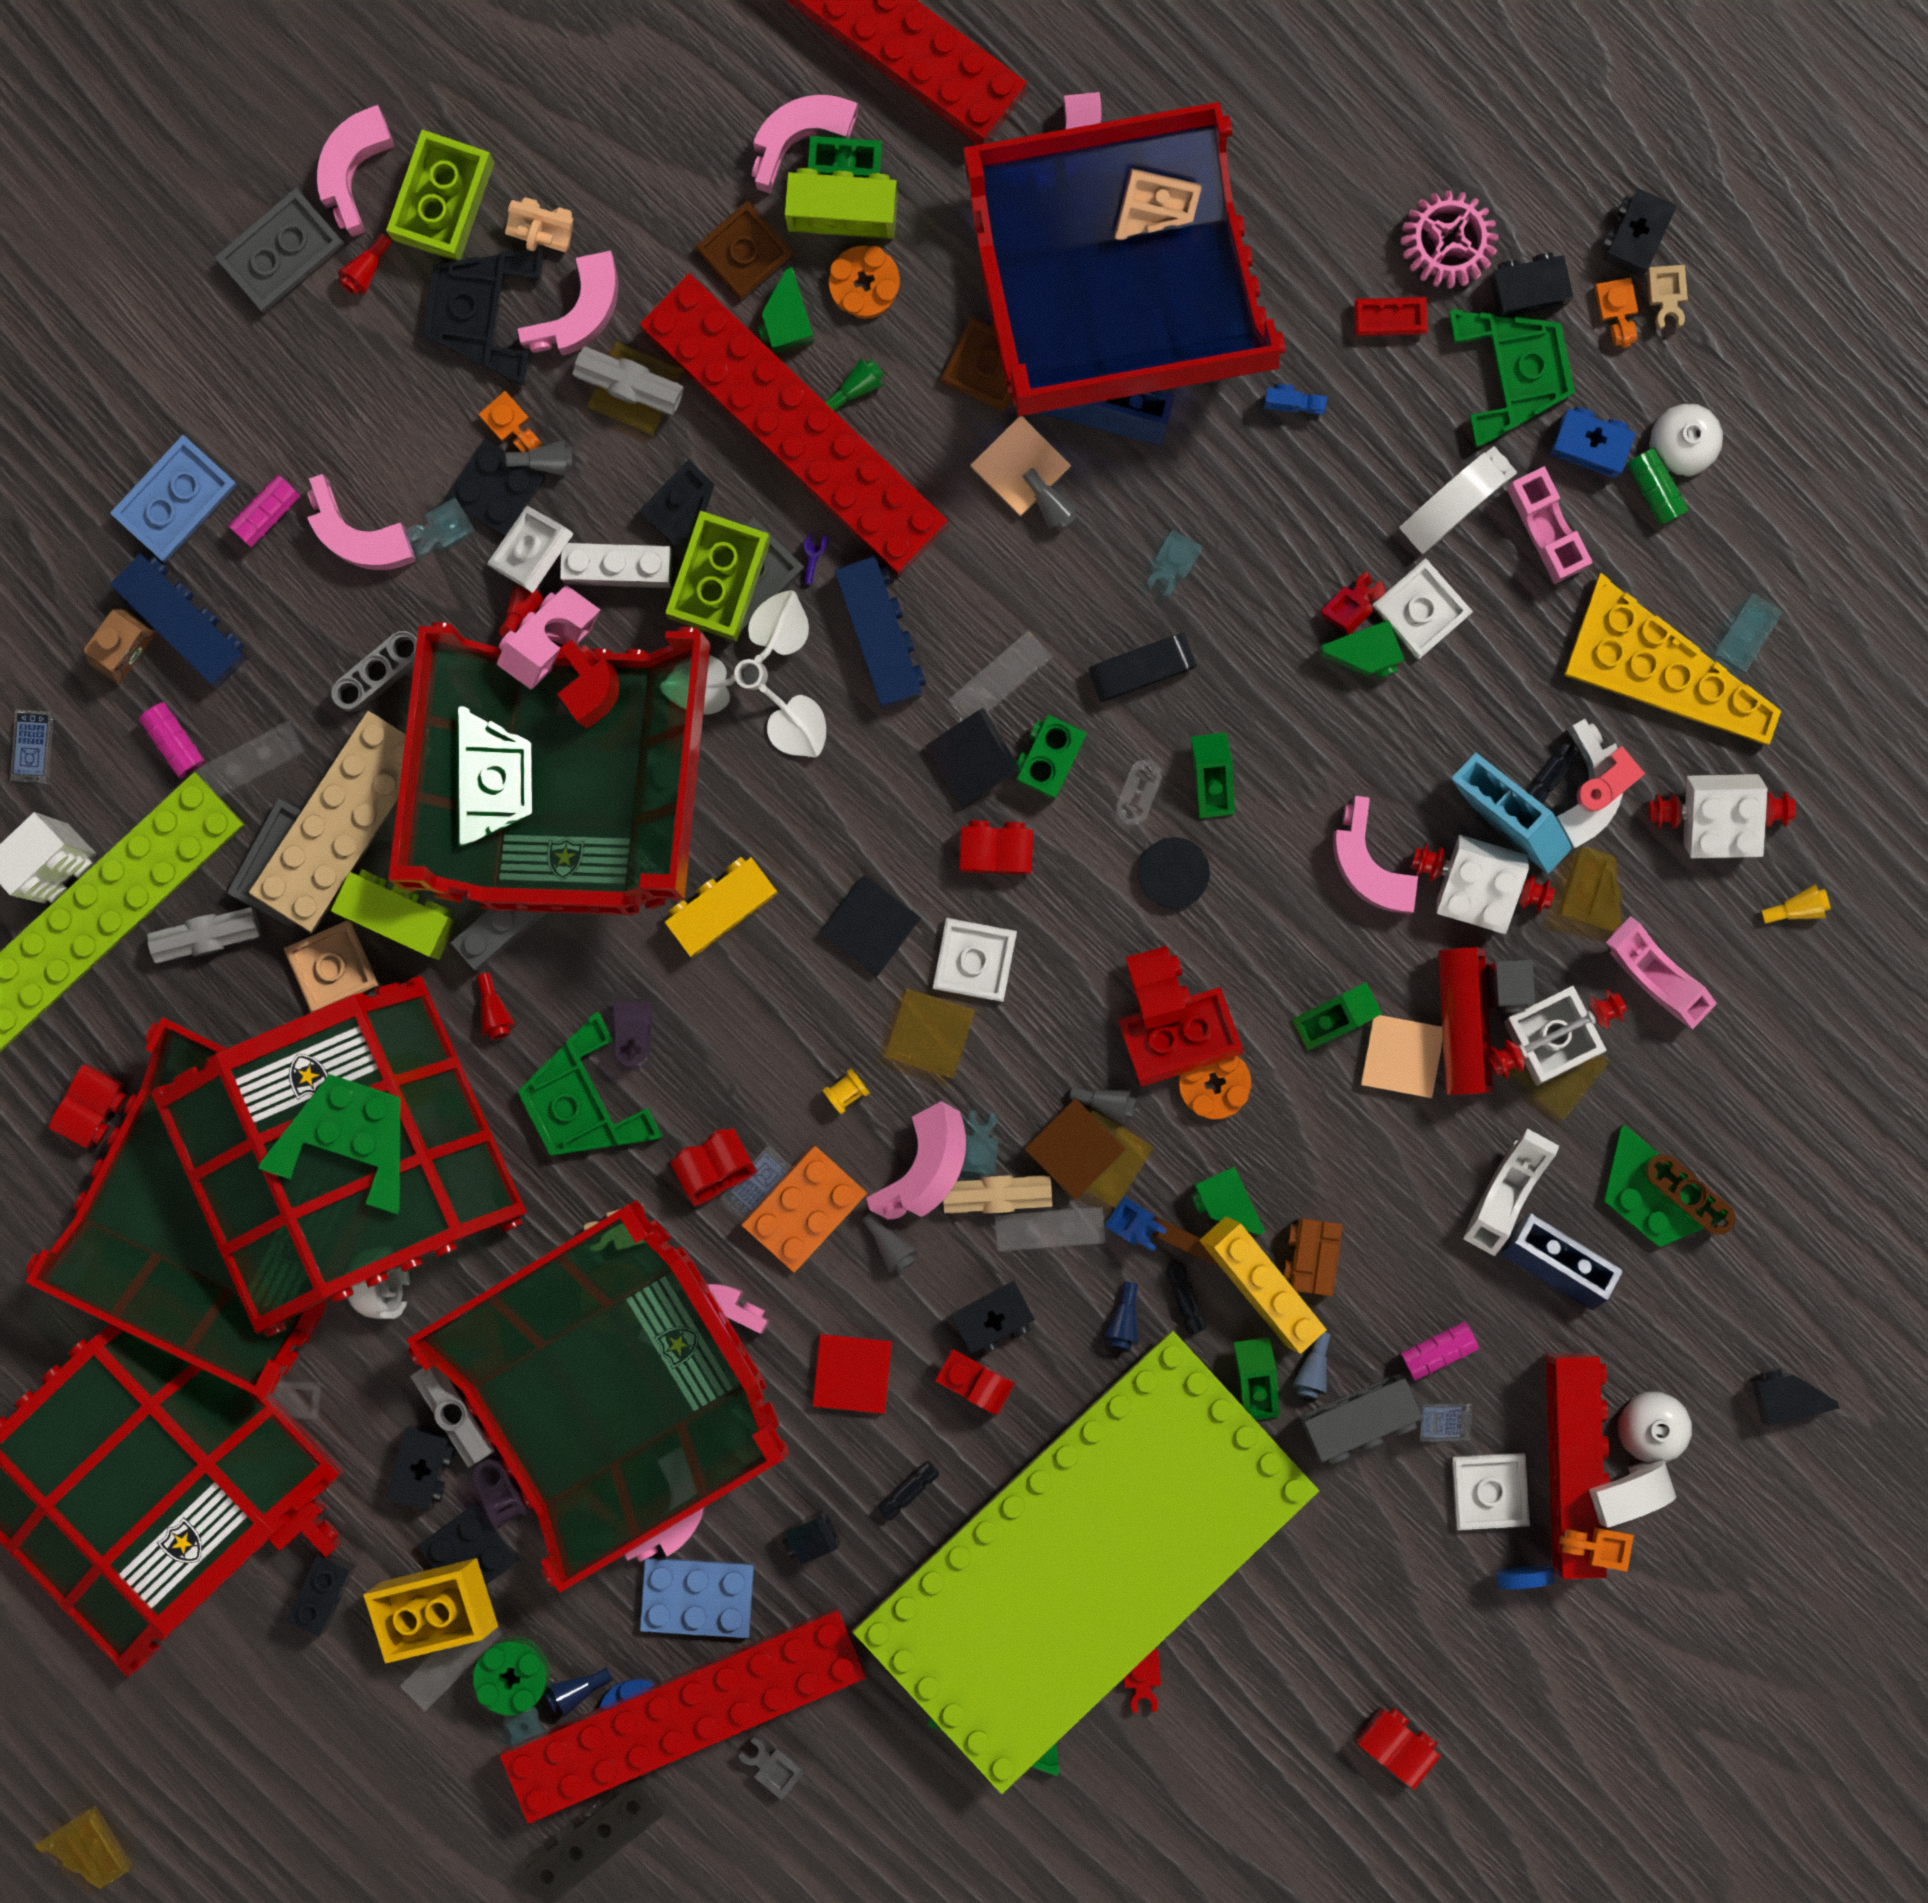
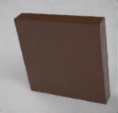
(744, 251)
(977, 367)
(1075, 1148)

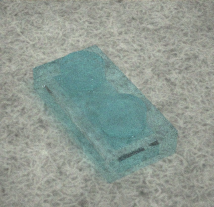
(1748, 633)

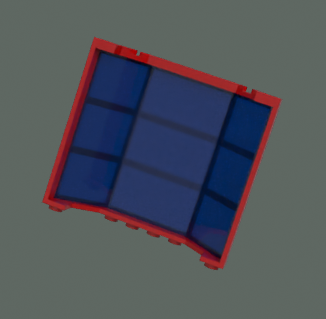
(1103, 314)

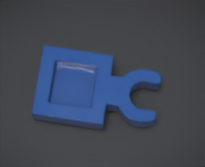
(1285, 398)
(1134, 1223)

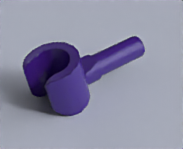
(813, 554)

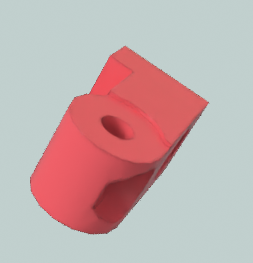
(1600, 792)

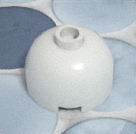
(1687, 439)
(381, 1300)
(1641, 1423)

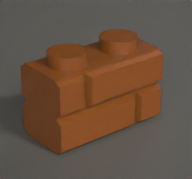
(1313, 1256)

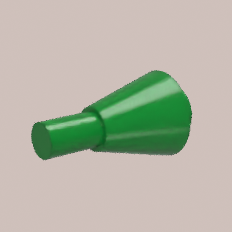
(861, 380)

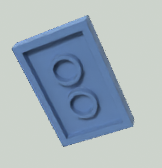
(173, 499)
(697, 1597)

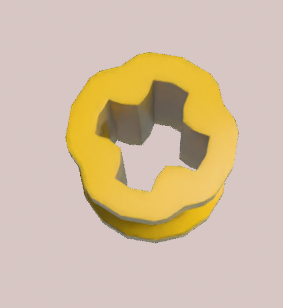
(846, 1091)

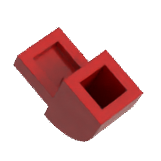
(595, 689)
(975, 1382)
(306, 1520)

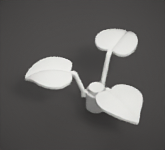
(784, 627)

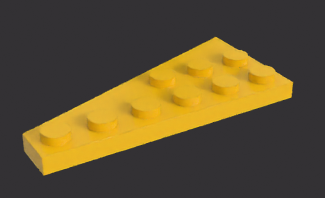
(1651, 662)

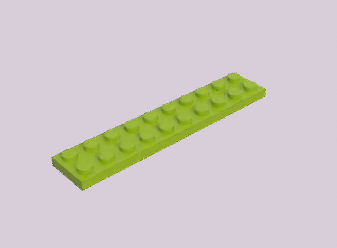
(110, 901)

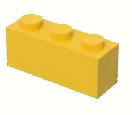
(720, 906)

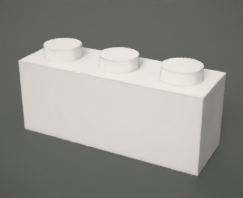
(617, 565)

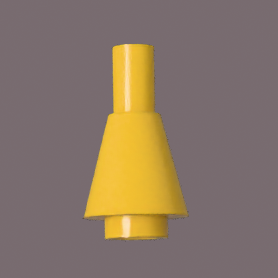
(1805, 905)

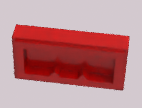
(1390, 316)

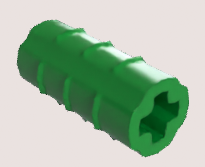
(1657, 486)

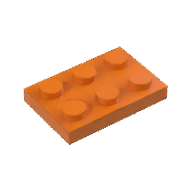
(803, 1208)

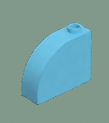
(1513, 812)

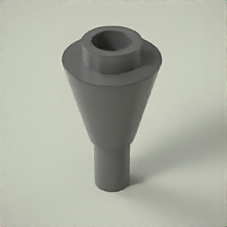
(548, 458)
(1053, 506)
(1112, 1103)
(893, 1250)

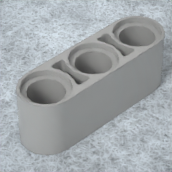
(360, 677)

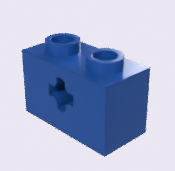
(1574, 445)

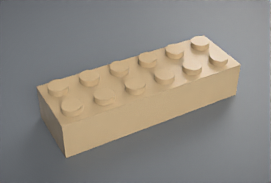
(335, 825)

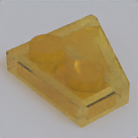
(1593, 890)
(88, 1849)

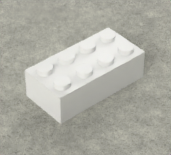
(42, 859)

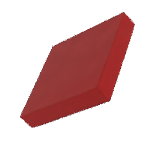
(852, 1373)

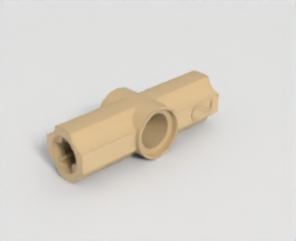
(999, 1194)

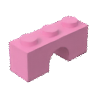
(1540, 512)
(530, 652)

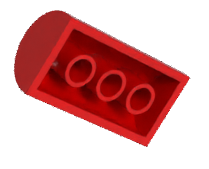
(1465, 1021)

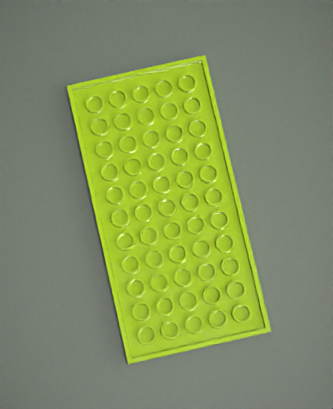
(1085, 1561)

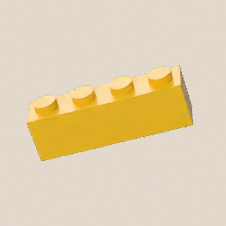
(1263, 1285)

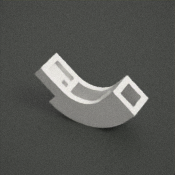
(1457, 499)
(1578, 823)
(1508, 1190)
(1634, 1495)

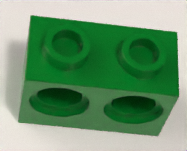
(1056, 759)

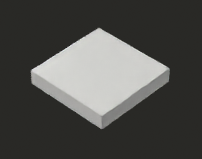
(530, 549)
(1422, 609)
(974, 959)
(1490, 1491)

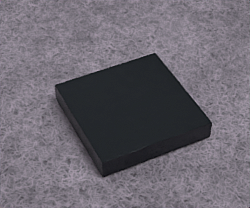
(972, 757)
(870, 925)

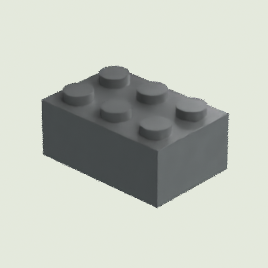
(1361, 1419)

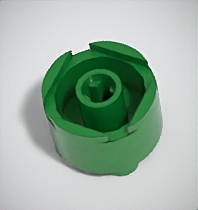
(495, 1689)

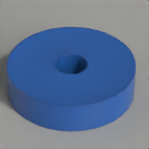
(1525, 1577)

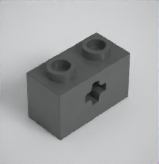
(1511, 985)

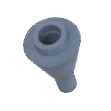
(1313, 1374)

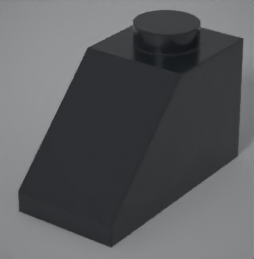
(1788, 1397)
(811, 1537)

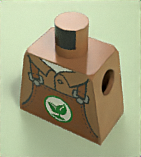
(118, 644)

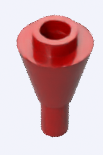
(360, 271)
(520, 604)
(495, 1018)

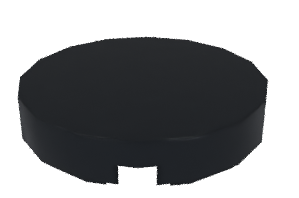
(1174, 872)

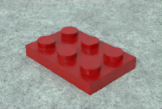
(1185, 1044)

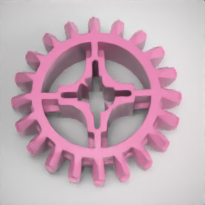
(1466, 214)

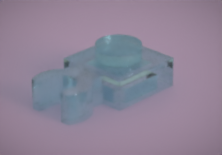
(444, 524)
(1175, 558)
(980, 1149)

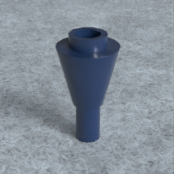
(1123, 1326)
(570, 1693)

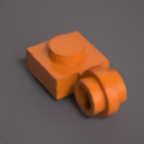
(1617, 301)
(506, 419)
(1607, 1549)

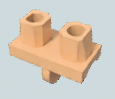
(539, 225)

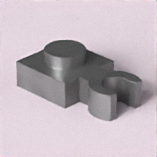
(777, 1770)

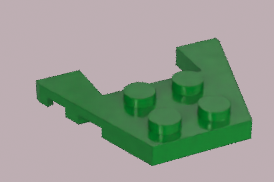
(1529, 366)
(568, 1104)
(350, 1123)

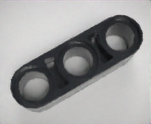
(1142, 667)

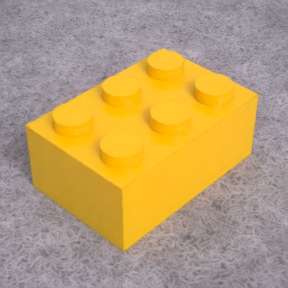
(431, 1610)

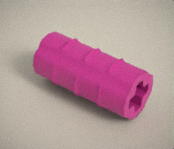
(264, 511)
(171, 740)
(1440, 1351)

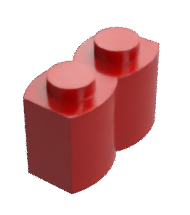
(996, 849)
(1157, 987)
(87, 1106)
(713, 1166)
(1398, 1747)

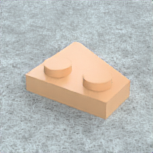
(1154, 203)

